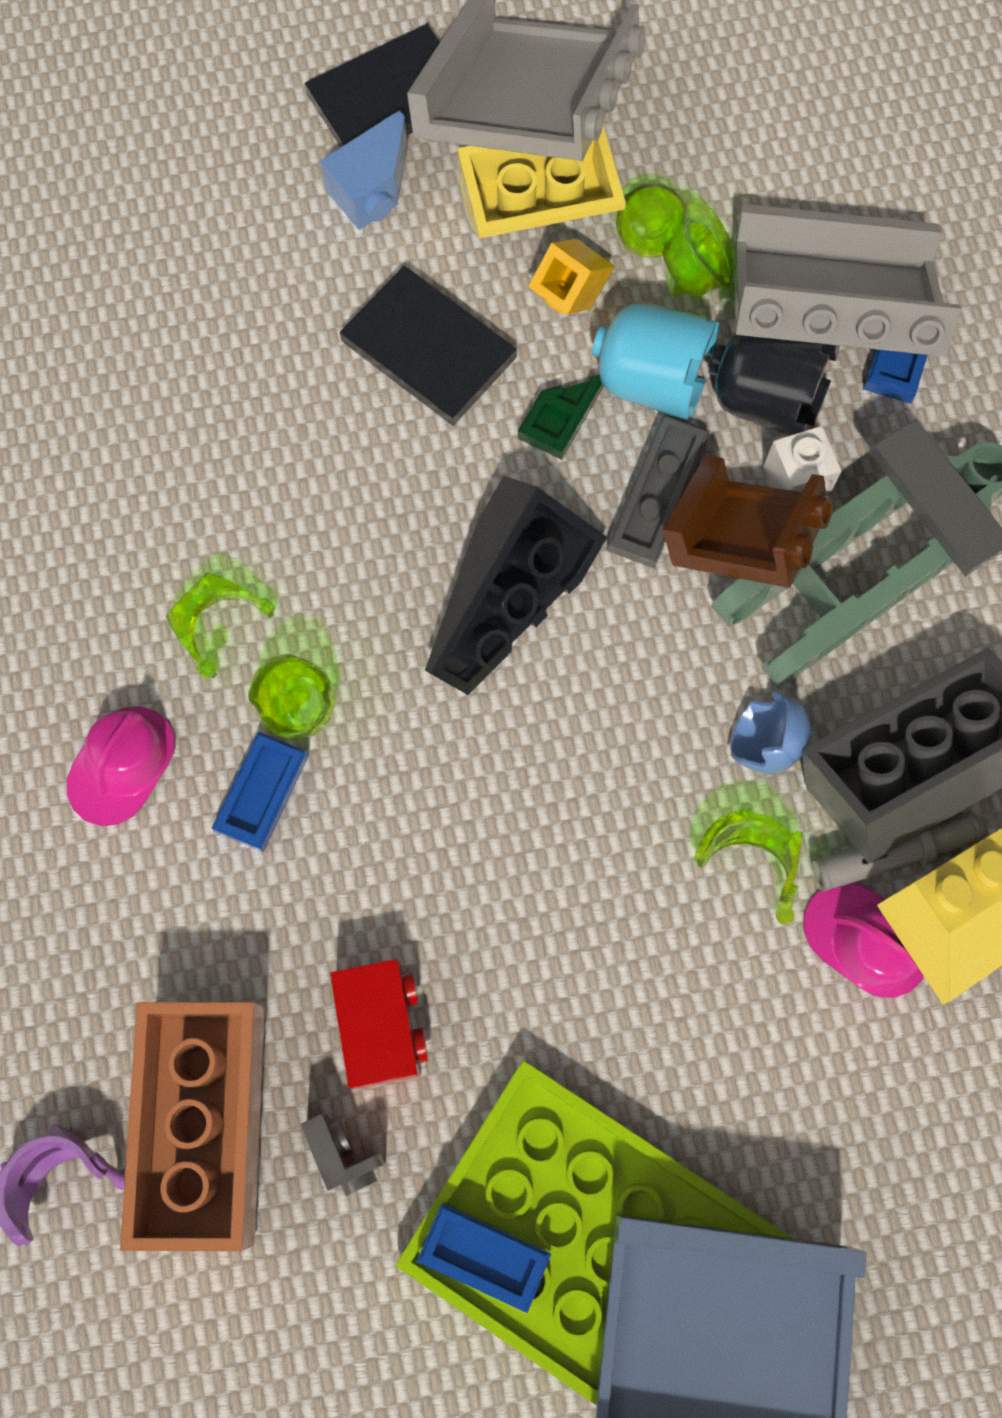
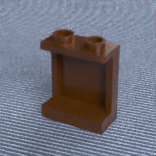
(746, 527)

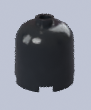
(772, 381)

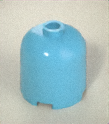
(655, 357)

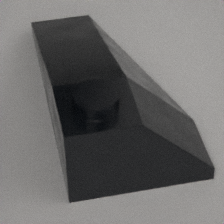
(514, 569)

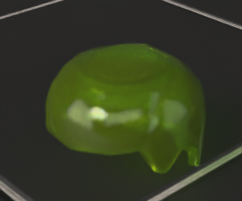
(649, 218)
(292, 696)

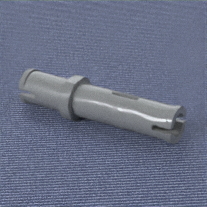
(847, 865)

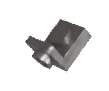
(330, 1147)

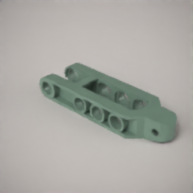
(840, 621)

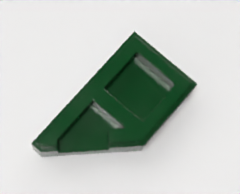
(559, 416)

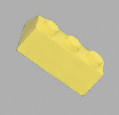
(528, 191)
(953, 918)

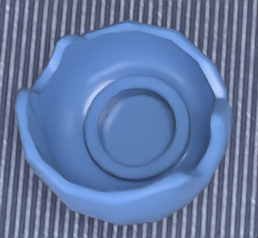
(771, 734)

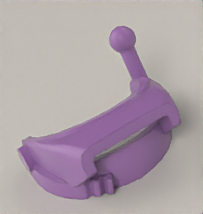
(30, 1166)

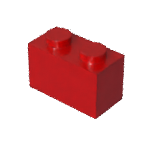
(377, 1024)

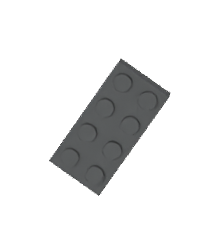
(913, 758)

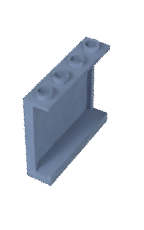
(725, 1324)

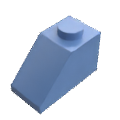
(368, 171)

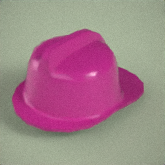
(119, 765)
(859, 942)

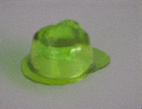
(698, 253)

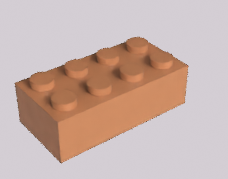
(193, 1127)

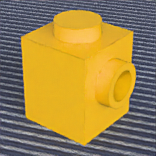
(571, 276)

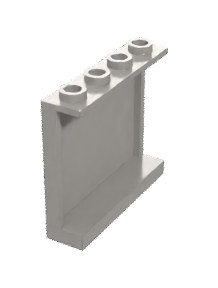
(522, 83)
(840, 281)

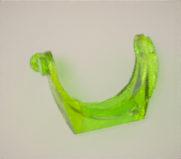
(203, 594)
(759, 831)

